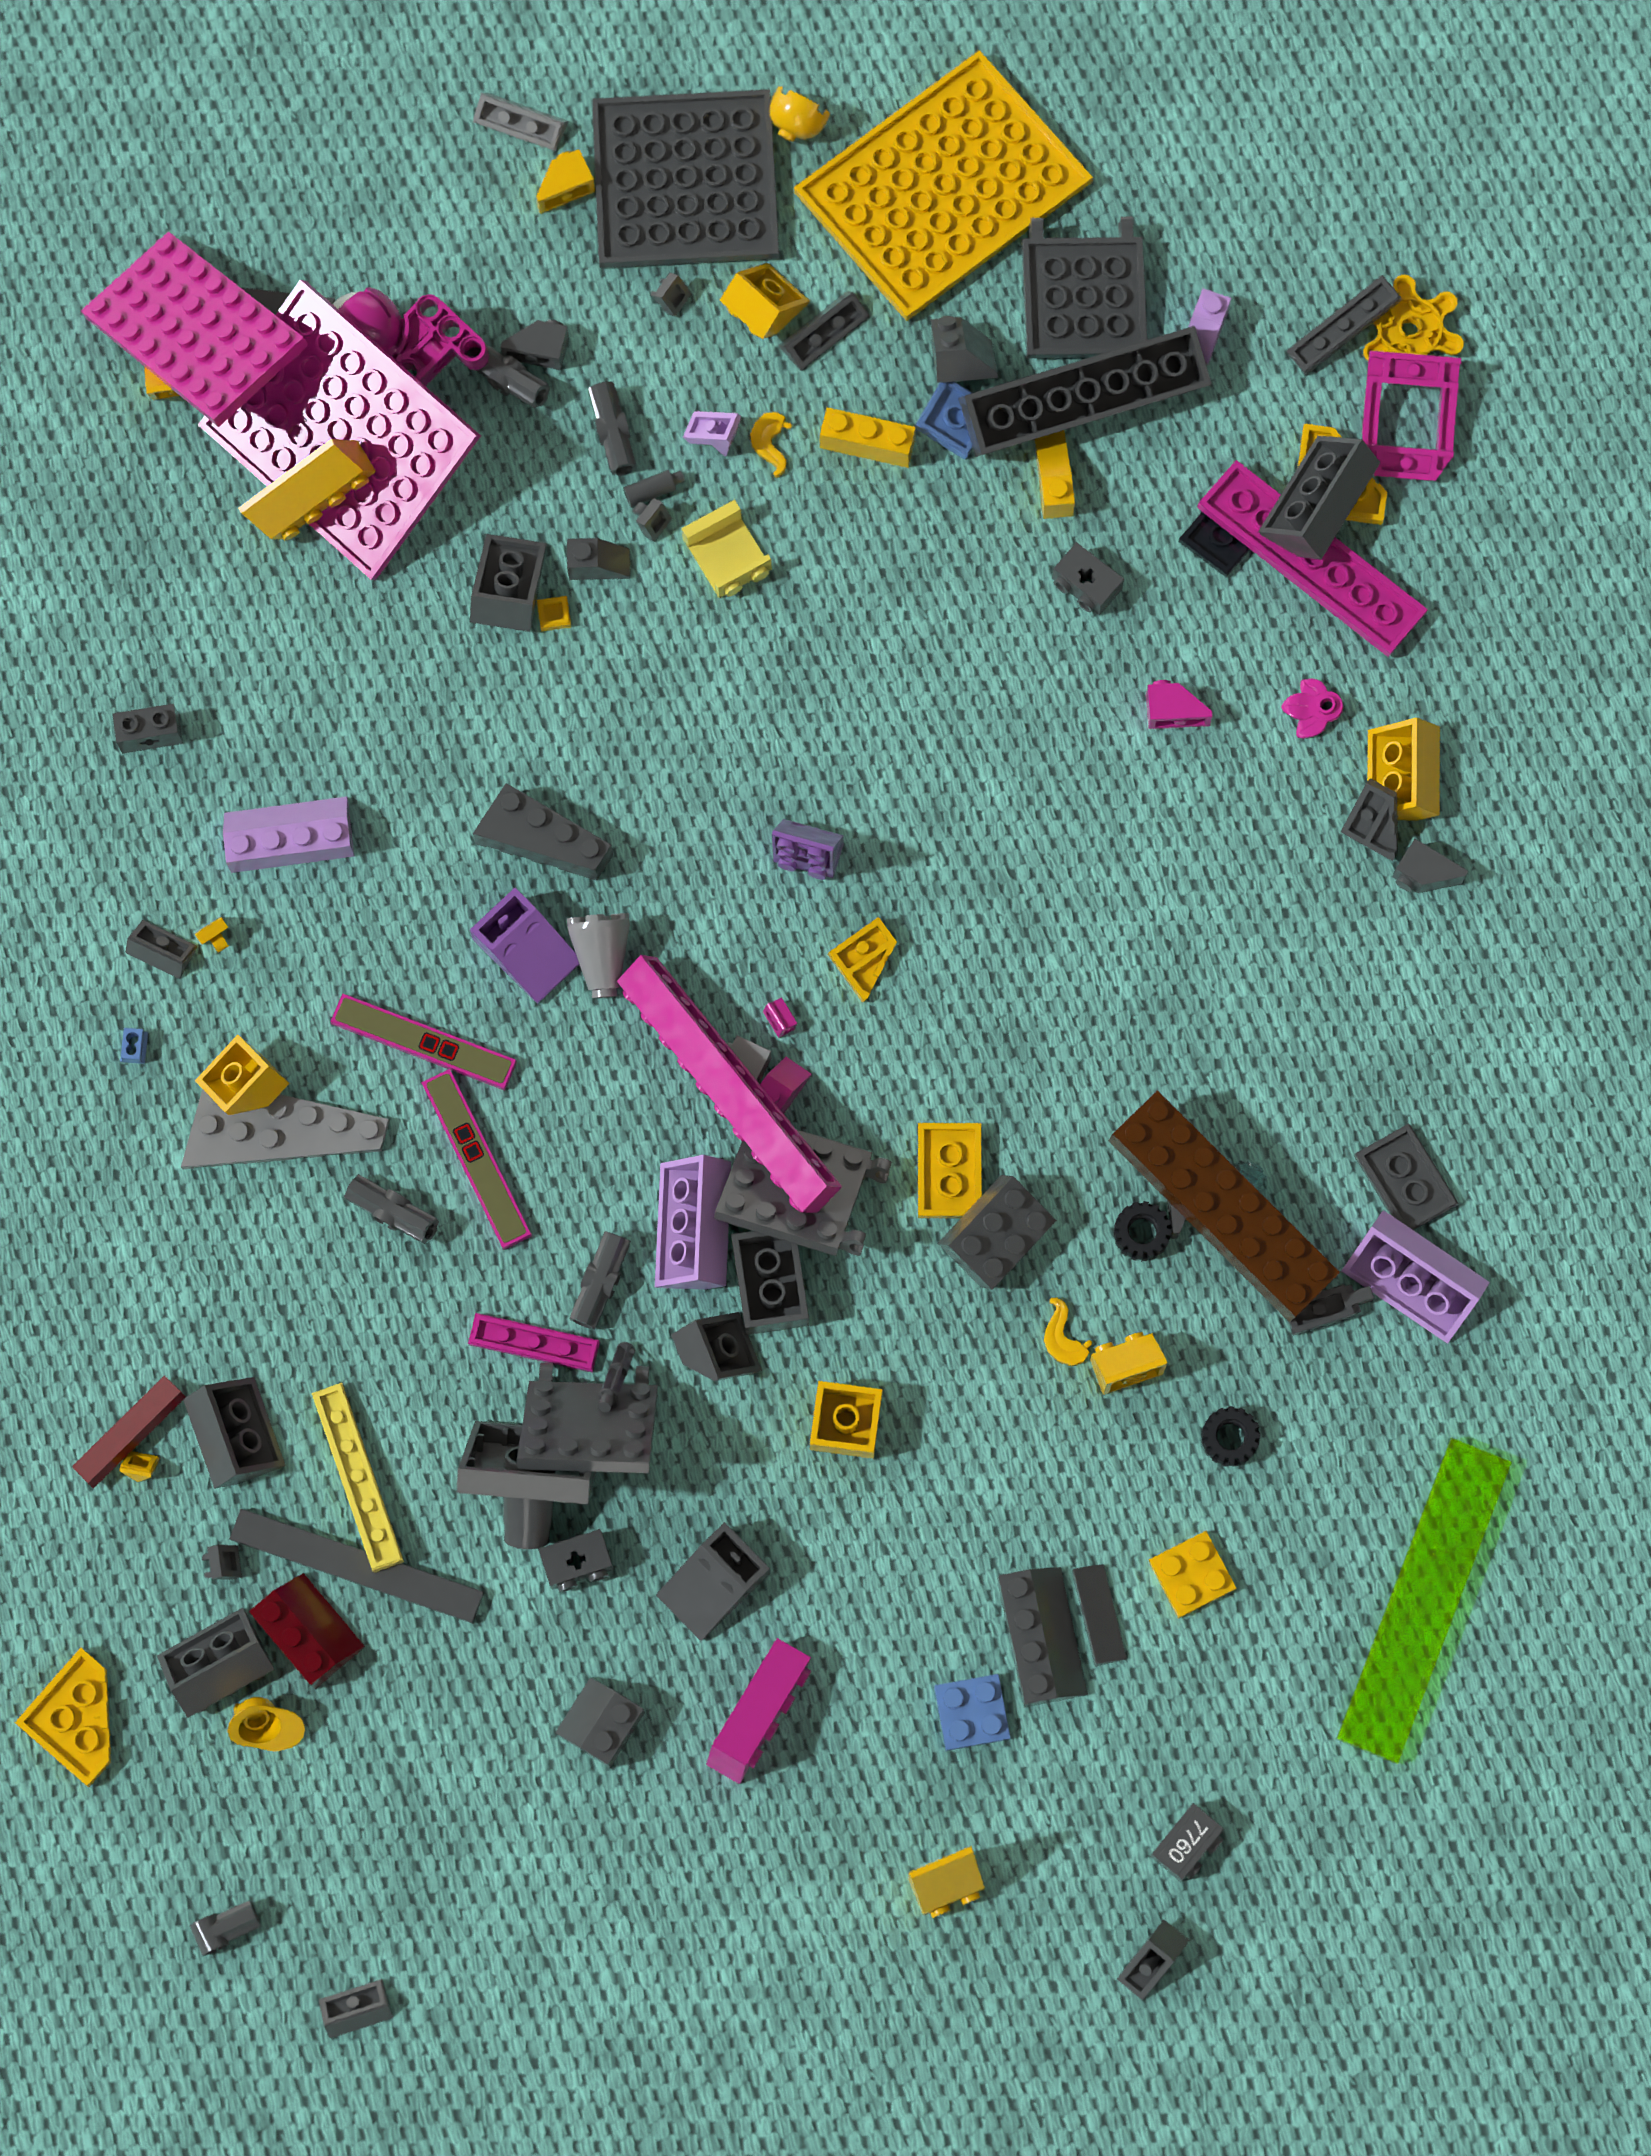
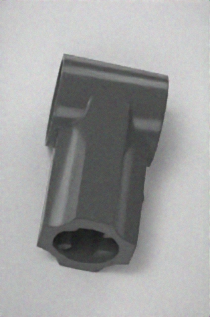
(218, 1930)

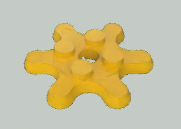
(1423, 313)

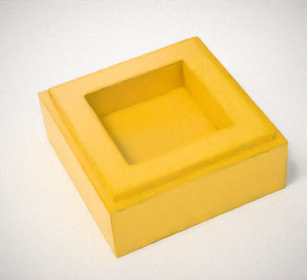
(553, 613)

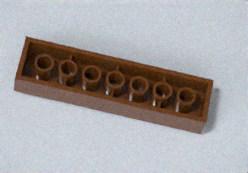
(1223, 1206)

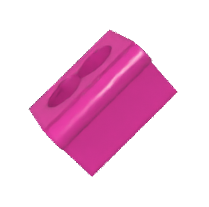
(780, 1017)

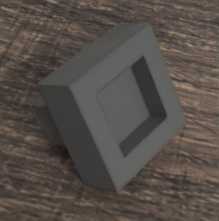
(671, 294)
(652, 518)
(223, 1562)

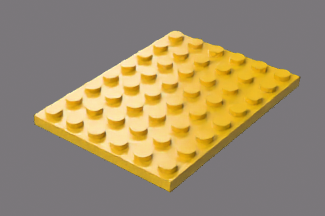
(942, 185)

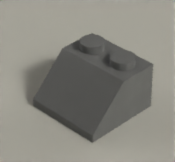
(961, 351)
(600, 1722)

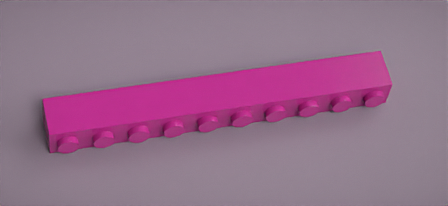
(729, 1085)

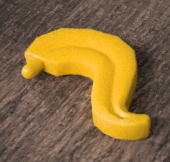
(761, 439)
(1057, 1344)

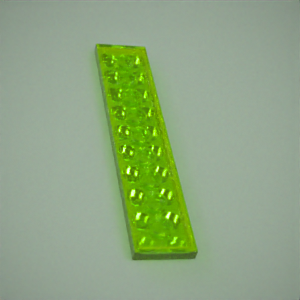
(1423, 1601)

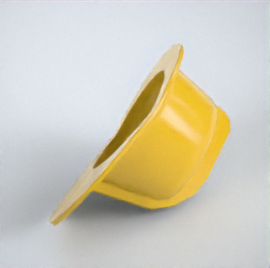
(264, 1726)

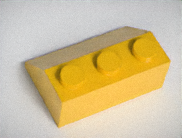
(1408, 762)

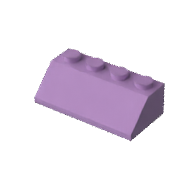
(287, 834)
(689, 1239)
(1415, 1276)

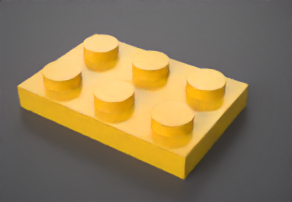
(948, 1169)

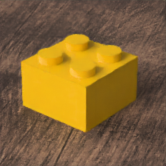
(845, 1419)

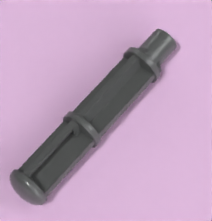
(616, 1376)

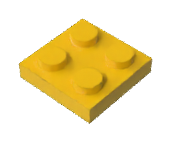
(1192, 1574)

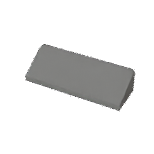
(519, 121)

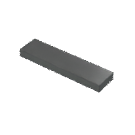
(1344, 325)

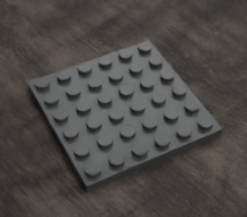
(684, 178)

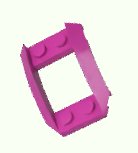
(1419, 371)

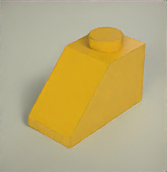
(565, 181)

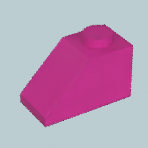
(1174, 707)
(785, 1083)

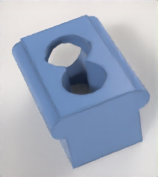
(141, 1046)

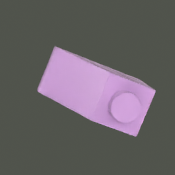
(1209, 319)

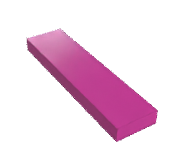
(534, 1342)

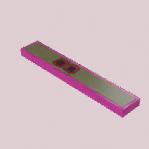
(423, 1042)
(476, 1159)

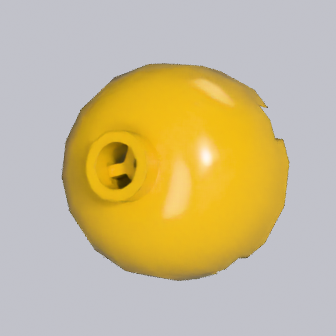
(796, 115)

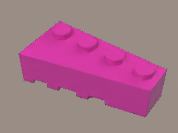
(758, 1710)

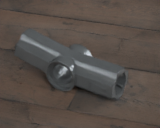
(512, 378)
(612, 428)
(392, 1209)
(599, 1280)

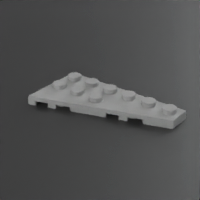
(279, 1132)

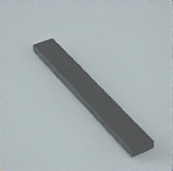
(353, 1565)

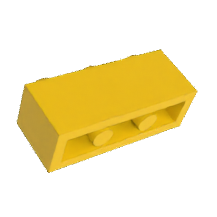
(867, 437)

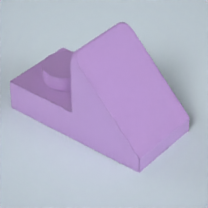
(713, 429)

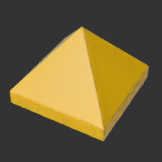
(139, 1465)

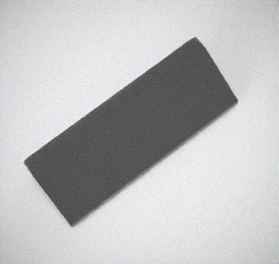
(824, 330)
(1098, 1614)

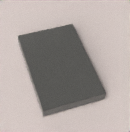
(1406, 1178)

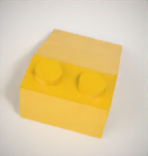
(946, 1882)

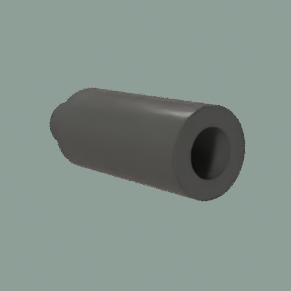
(652, 487)

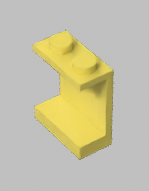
(726, 550)

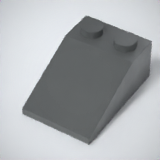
(507, 582)

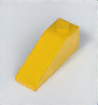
(1054, 476)

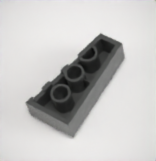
(533, 831)

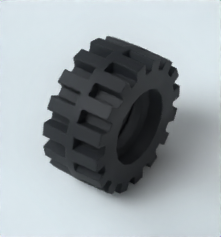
(1156, 1217)
(1244, 1422)

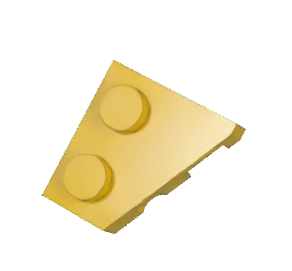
(864, 956)

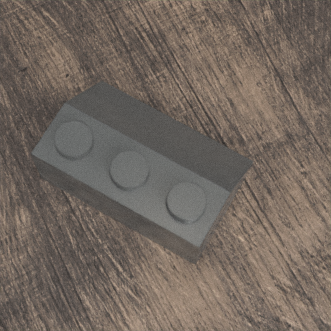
(233, 1431)
(215, 1663)

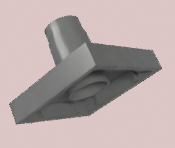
(527, 1494)

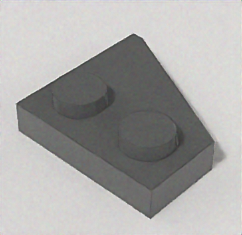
(1375, 820)

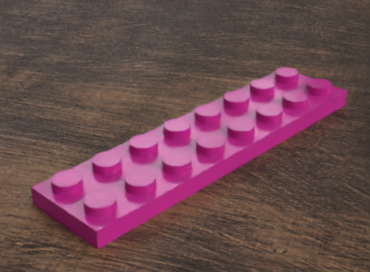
(1338, 581)

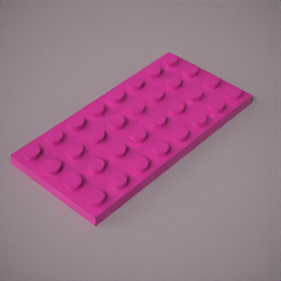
(194, 328)

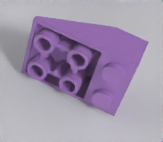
(806, 849)
(525, 945)

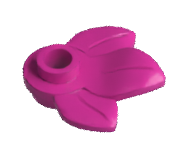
(1308, 708)

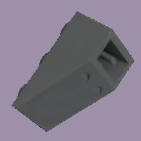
(713, 1581)

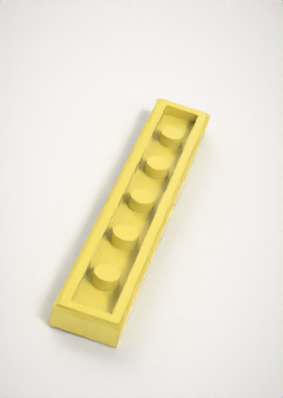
(357, 1477)

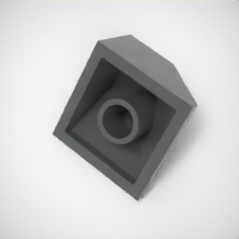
(717, 1347)

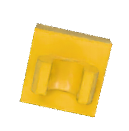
(213, 933)

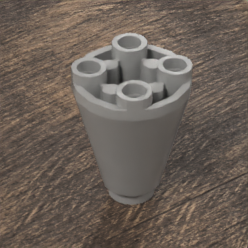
(600, 950)

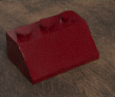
(307, 1629)

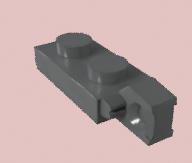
(1330, 1307)

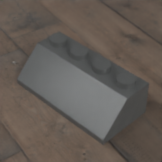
(1320, 496)
(1041, 1636)

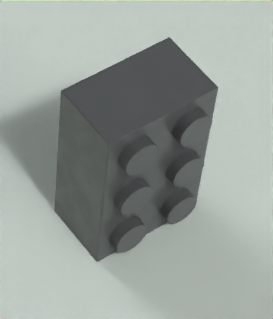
(997, 1231)
(769, 1283)

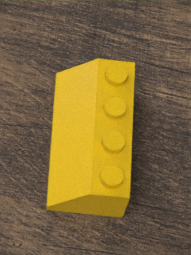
(309, 489)

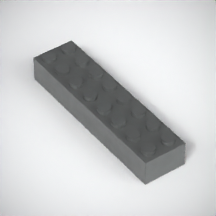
(1084, 391)

